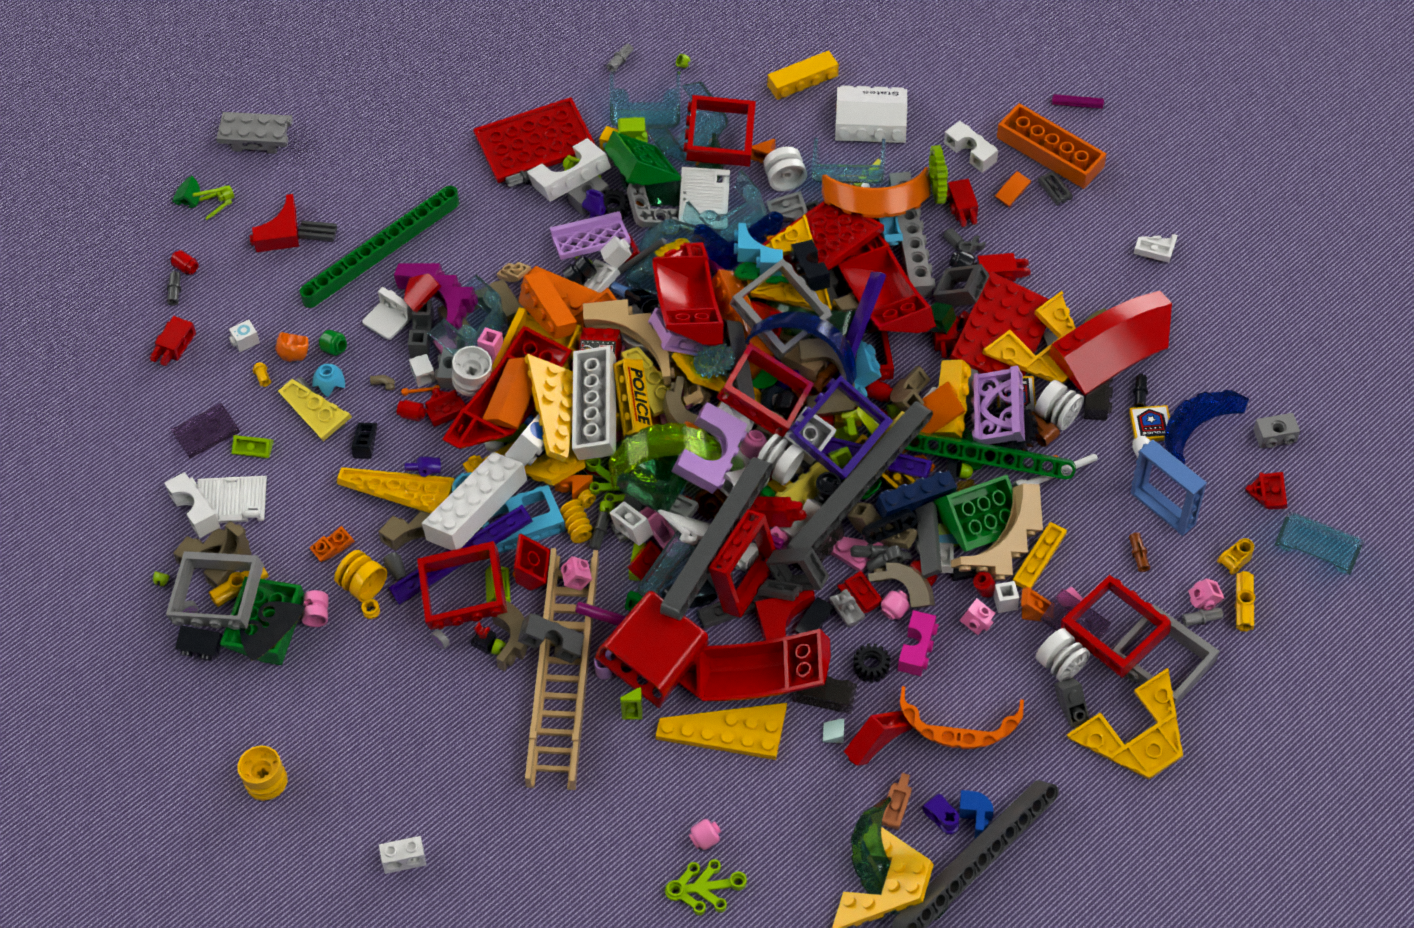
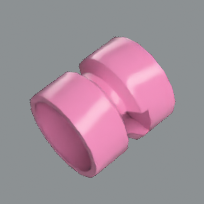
(315, 608)

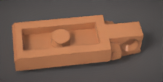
(900, 796)

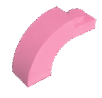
(660, 527)

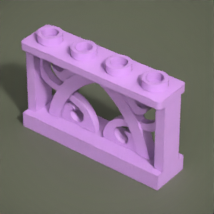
(672, 341)
(980, 406)

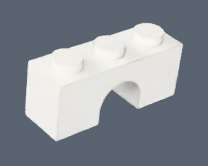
(962, 136)

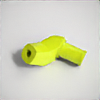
(860, 415)

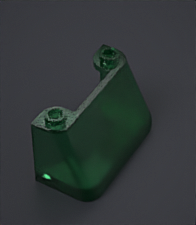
(653, 483)

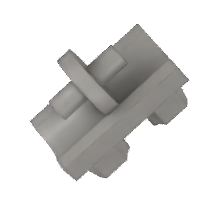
(847, 608)

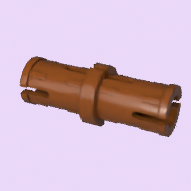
(823, 379)
(1139, 552)

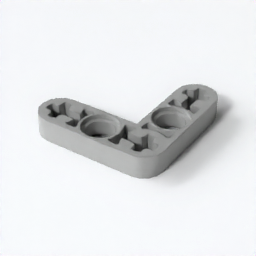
(644, 212)

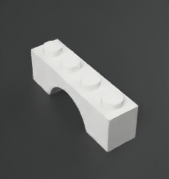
(185, 492)

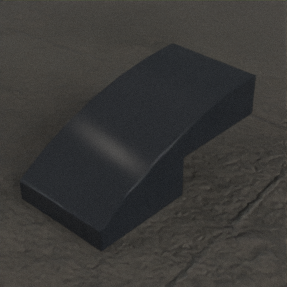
(815, 616)

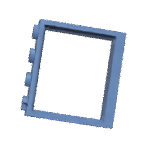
(1180, 519)

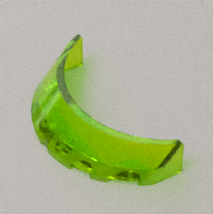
(659, 442)

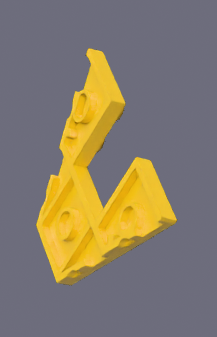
(781, 291)
(1014, 352)
(686, 361)
(550, 469)
(1152, 749)
(903, 886)

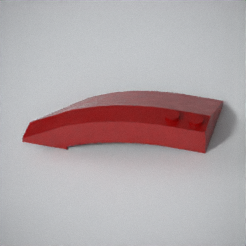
(688, 294)
(899, 303)
(1114, 340)
(469, 426)
(760, 668)

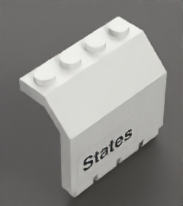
(871, 114)

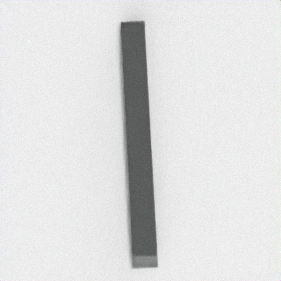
(862, 477)
(696, 569)
(979, 855)

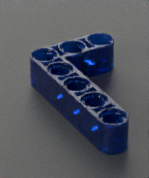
(722, 251)

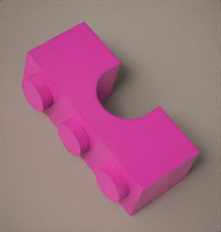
(914, 658)

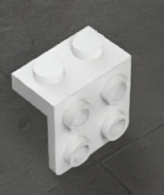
(388, 315)

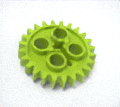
(938, 174)

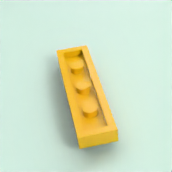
(1040, 556)

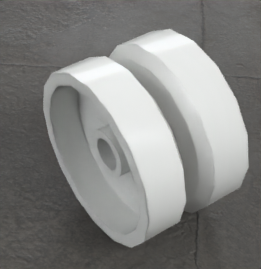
(785, 168)

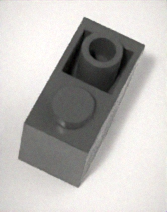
(1072, 701)

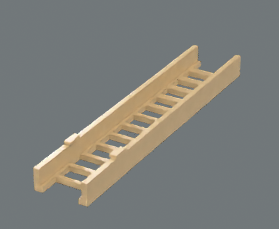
(543, 676)

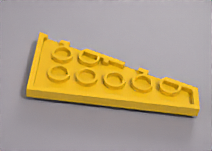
(554, 402)
(401, 488)
(741, 731)

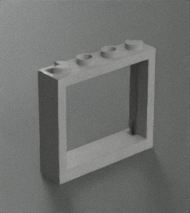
(752, 318)
(214, 561)
(1183, 636)

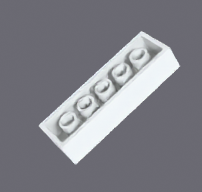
(594, 403)
(474, 501)

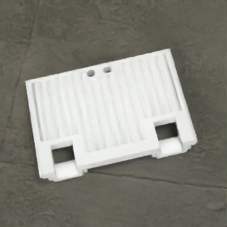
(703, 190)
(237, 499)
(686, 526)

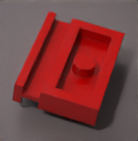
(863, 592)

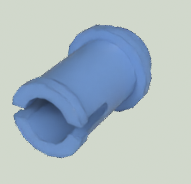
(619, 289)

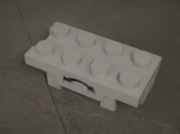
(254, 128)

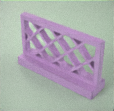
(583, 230)

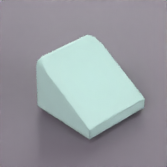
(833, 731)

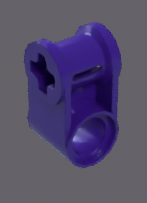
(942, 814)

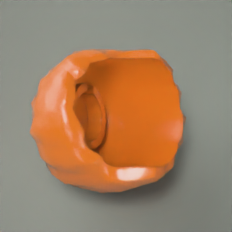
(291, 347)

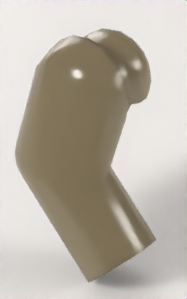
(383, 379)

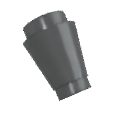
(394, 564)

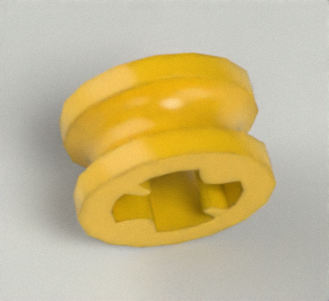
(586, 498)
(367, 604)

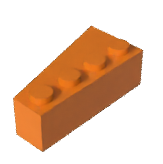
(572, 293)
(546, 305)

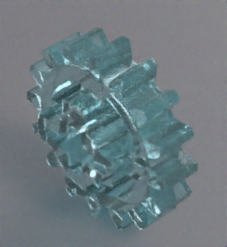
(714, 360)

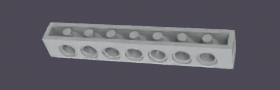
(912, 247)

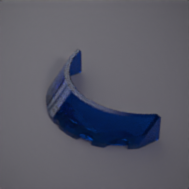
(815, 326)
(1197, 411)

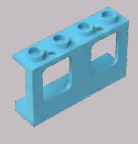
(542, 525)

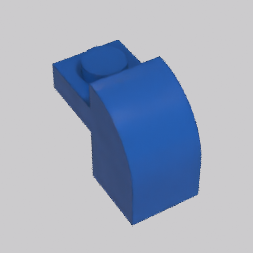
(978, 807)

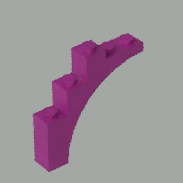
(455, 298)

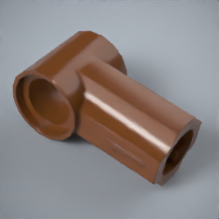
(1047, 431)

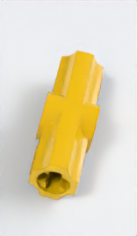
(230, 589)
(1245, 592)

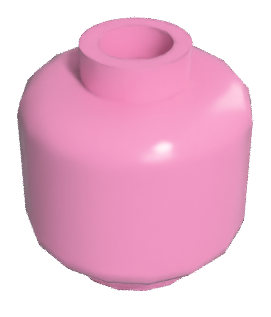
(753, 444)
(895, 605)
(705, 834)

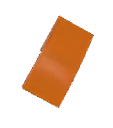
(1012, 189)
(328, 547)

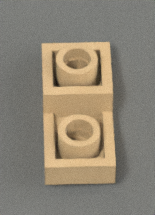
(513, 272)

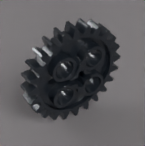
(1030, 427)

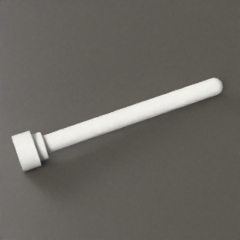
(1066, 468)

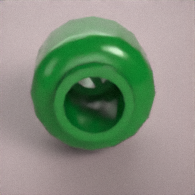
(332, 342)

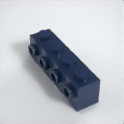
(916, 494)

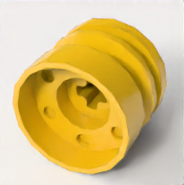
(360, 575)
(262, 773)

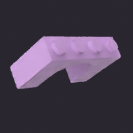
(729, 433)

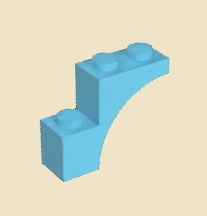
(892, 231)
(752, 251)
(866, 367)

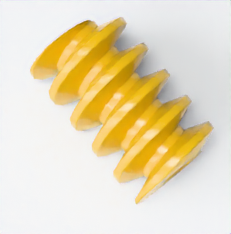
(576, 521)

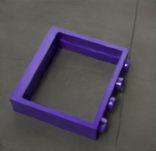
(862, 402)

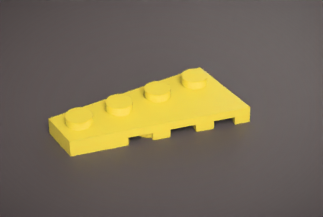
(654, 381)
(314, 409)
(805, 486)

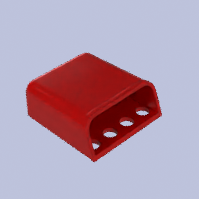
(653, 647)

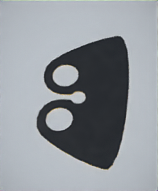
(279, 624)

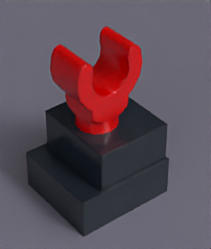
(483, 639)

